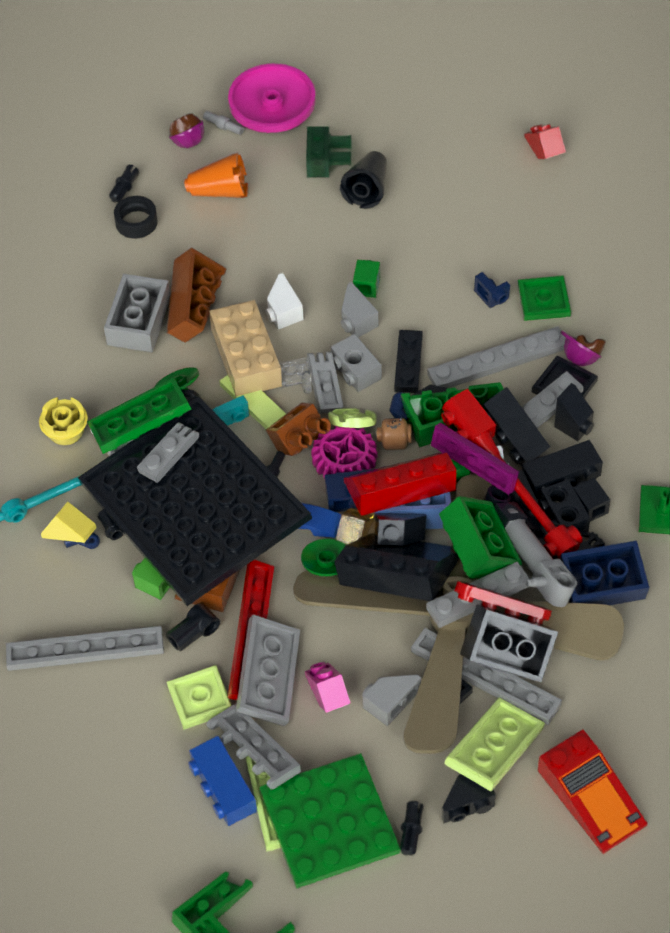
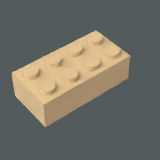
(245, 348)

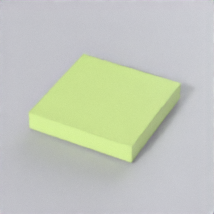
(199, 696)

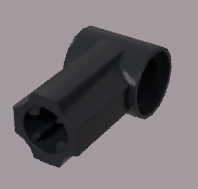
(198, 622)

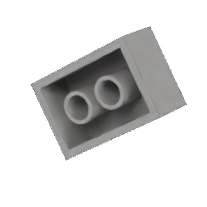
(137, 313)

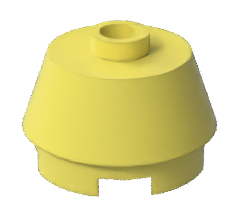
(63, 420)

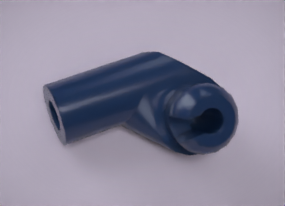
(91, 543)

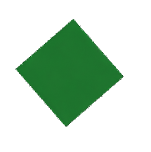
(544, 298)

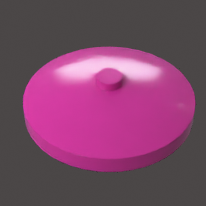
(271, 98)

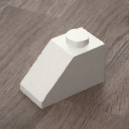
(283, 304)

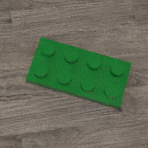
(138, 415)

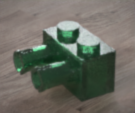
(319, 154)

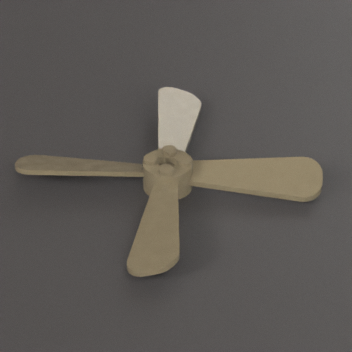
(433, 722)

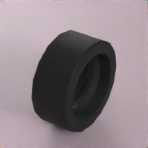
(134, 204)

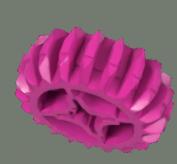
(343, 447)

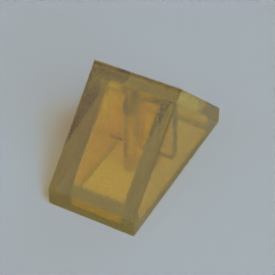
(353, 526)

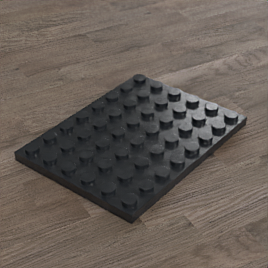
(205, 513)

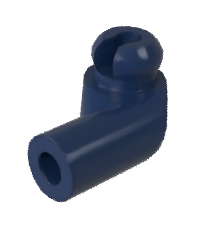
(396, 406)

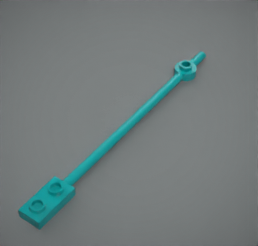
(16, 508)

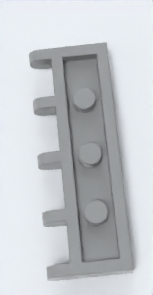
(256, 744)

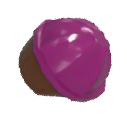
(187, 131)
(581, 351)

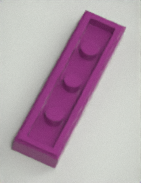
(474, 458)

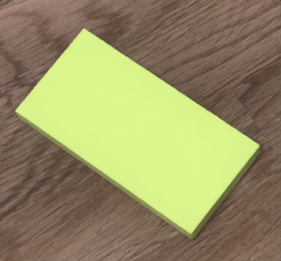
(494, 744)

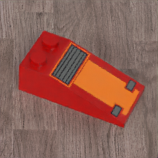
(591, 791)

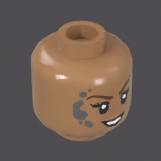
(394, 434)

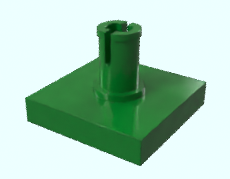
(654, 509)

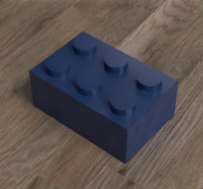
(607, 574)

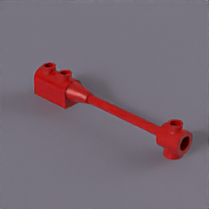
(479, 428)

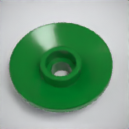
(183, 377)
(320, 555)

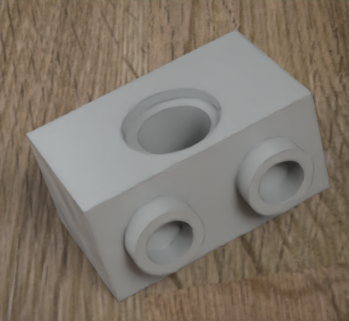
(356, 363)

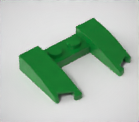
(203, 909)

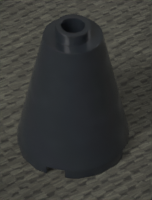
(365, 181)

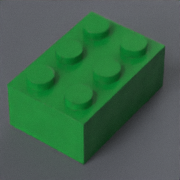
(478, 536)

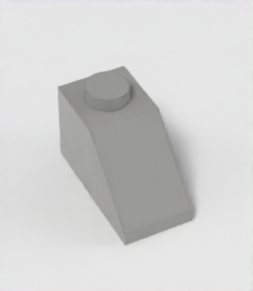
(357, 312)
(390, 696)

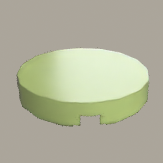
(352, 418)

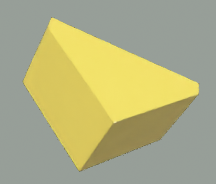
(69, 525)

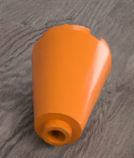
(219, 179)

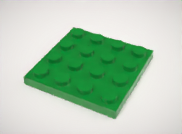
(329, 821)

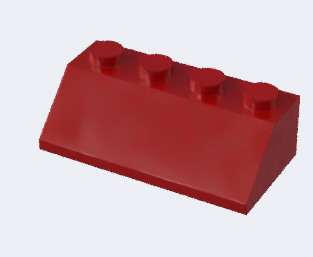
(402, 483)

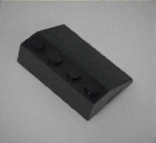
(400, 570)

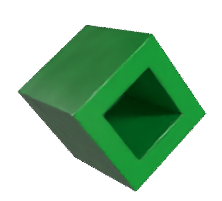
(367, 277)

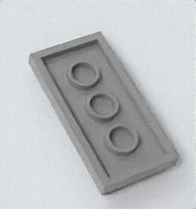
(268, 670)

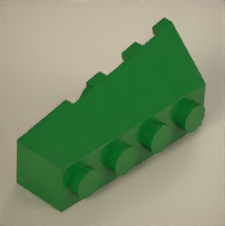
(425, 409)

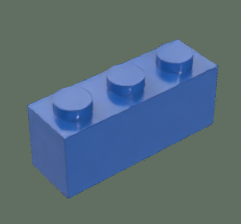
(222, 781)

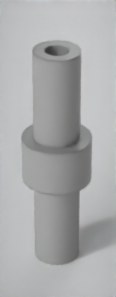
(223, 122)

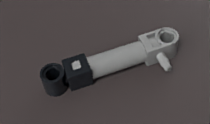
(549, 574)

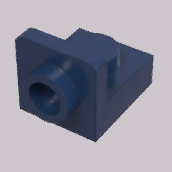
(488, 292)

